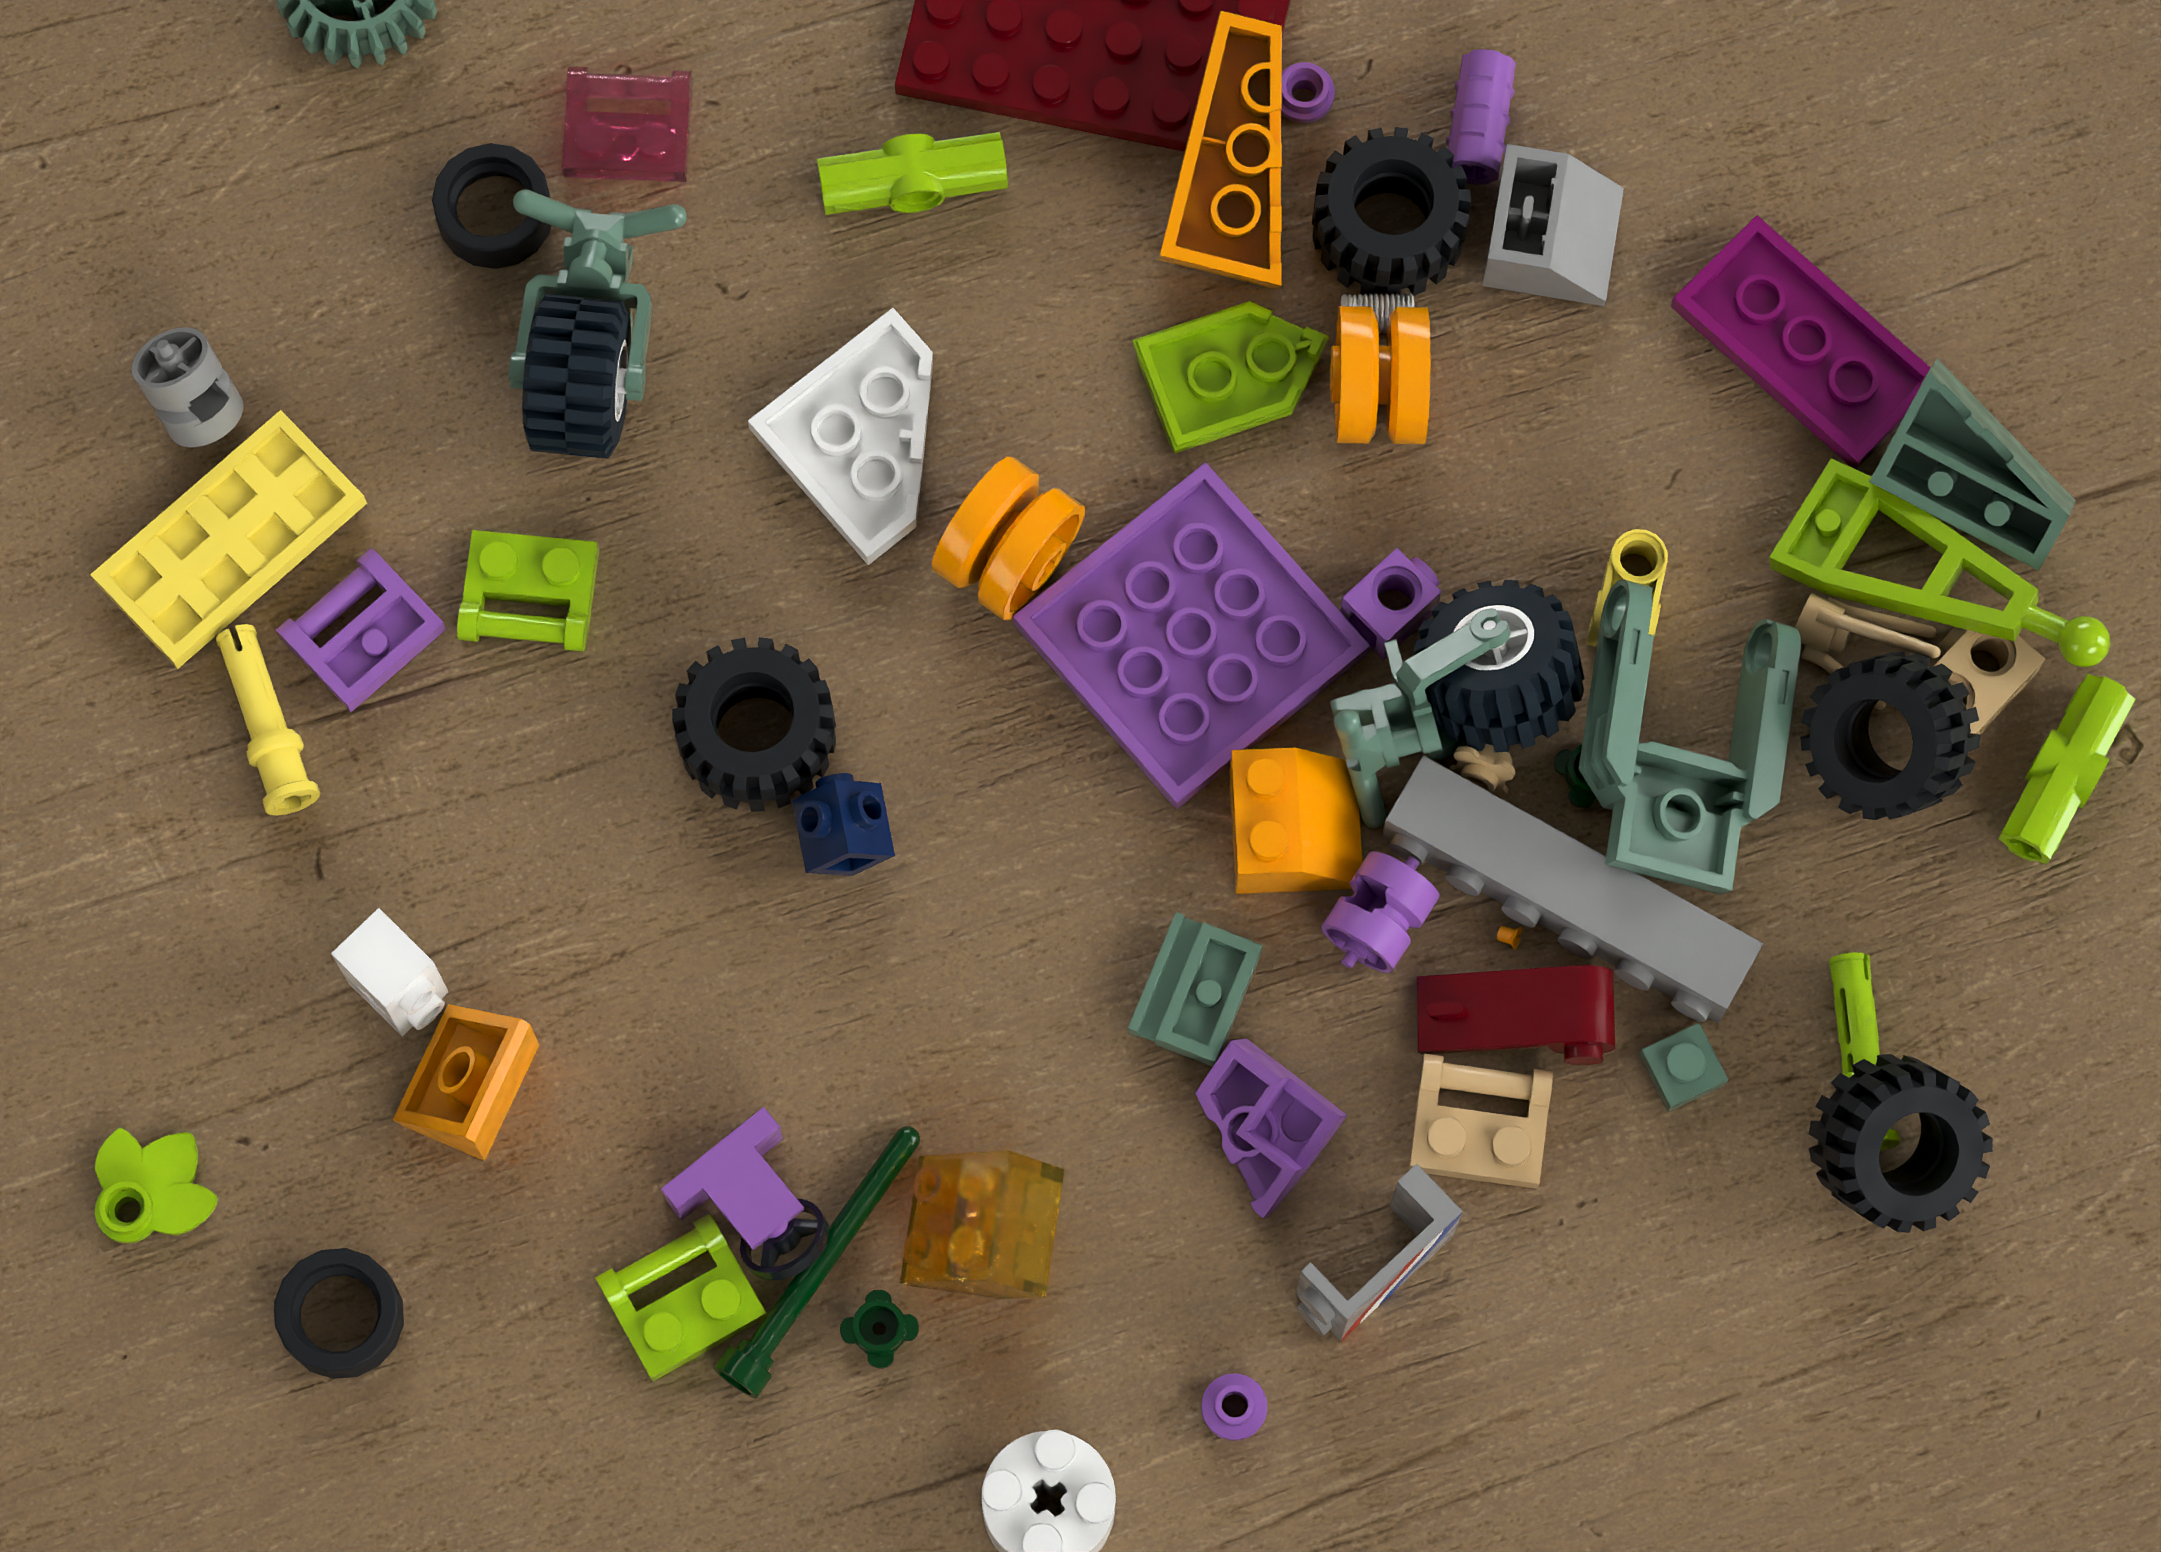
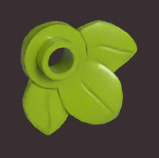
(155, 1178)

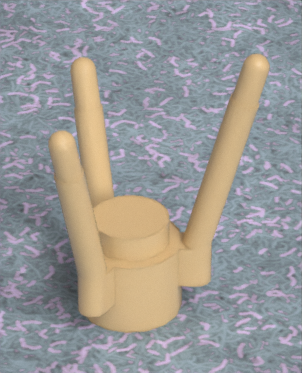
(1828, 624)

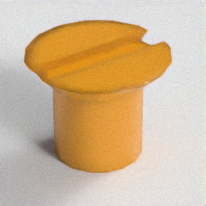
(1509, 936)

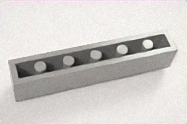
(1571, 891)

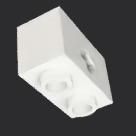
(391, 973)

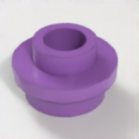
(1309, 77)
(1234, 1427)

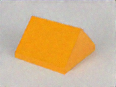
(468, 1078)

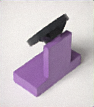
(751, 1198)

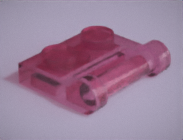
(627, 143)

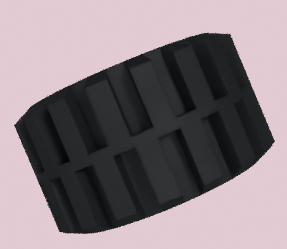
(1401, 168)
(747, 675)
(1843, 744)
(1938, 1170)

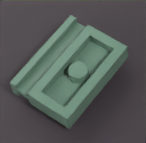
(1195, 989)

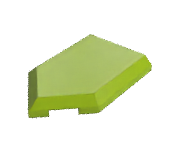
(1226, 372)

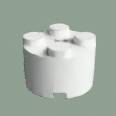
(1053, 1464)

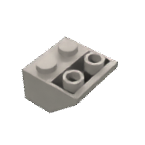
(1552, 227)

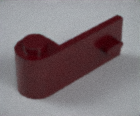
(1519, 1008)

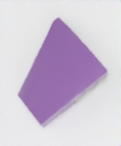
(1267, 1121)

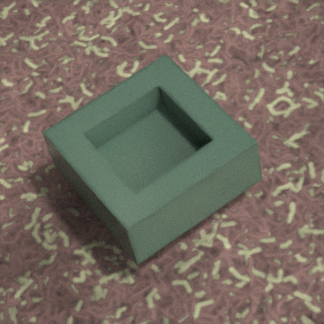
(1683, 1067)

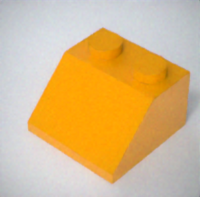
(1293, 821)

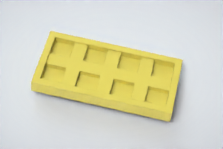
(229, 539)

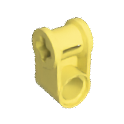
(1632, 542)

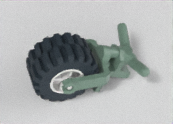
(578, 329)
(1485, 672)

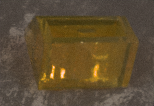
(982, 1224)

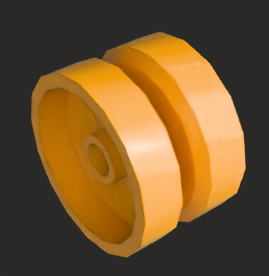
(1376, 375)
(1008, 537)

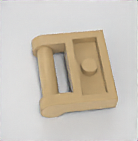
(1479, 1142)

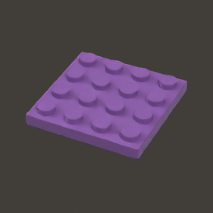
(1191, 635)

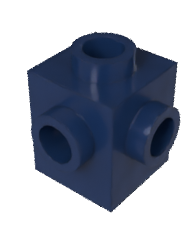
(843, 826)

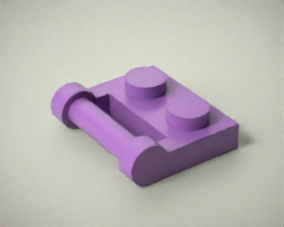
(374, 642)

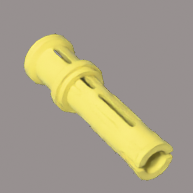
(272, 745)

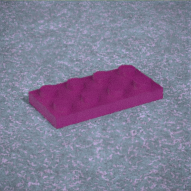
(1803, 341)

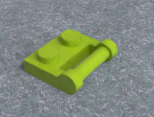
(528, 572)
(693, 1315)

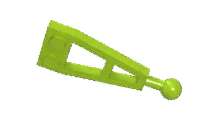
(1835, 521)

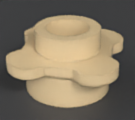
(1484, 768)

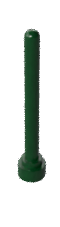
(750, 1361)

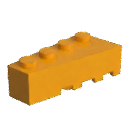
(1230, 176)

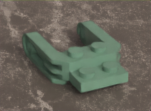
(1672, 807)

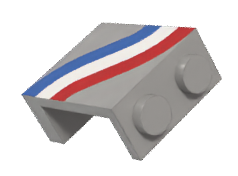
(1428, 1214)

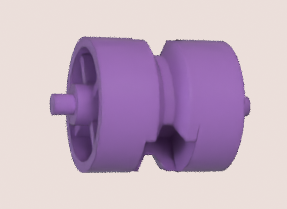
(1376, 918)

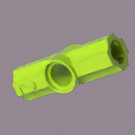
(912, 173)
(2066, 768)

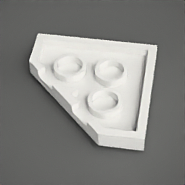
(858, 434)

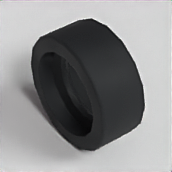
(466, 169)
(303, 1278)

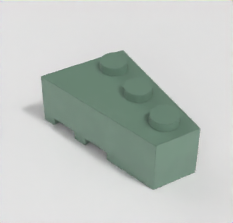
(1973, 472)

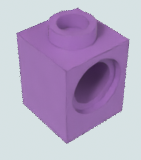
(1382, 624)

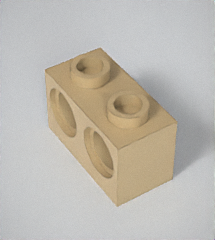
(1988, 690)

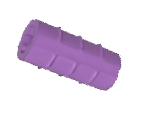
(1481, 114)

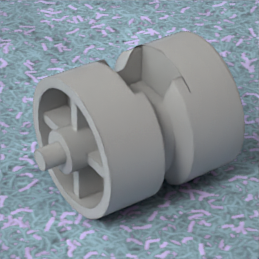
(187, 387)

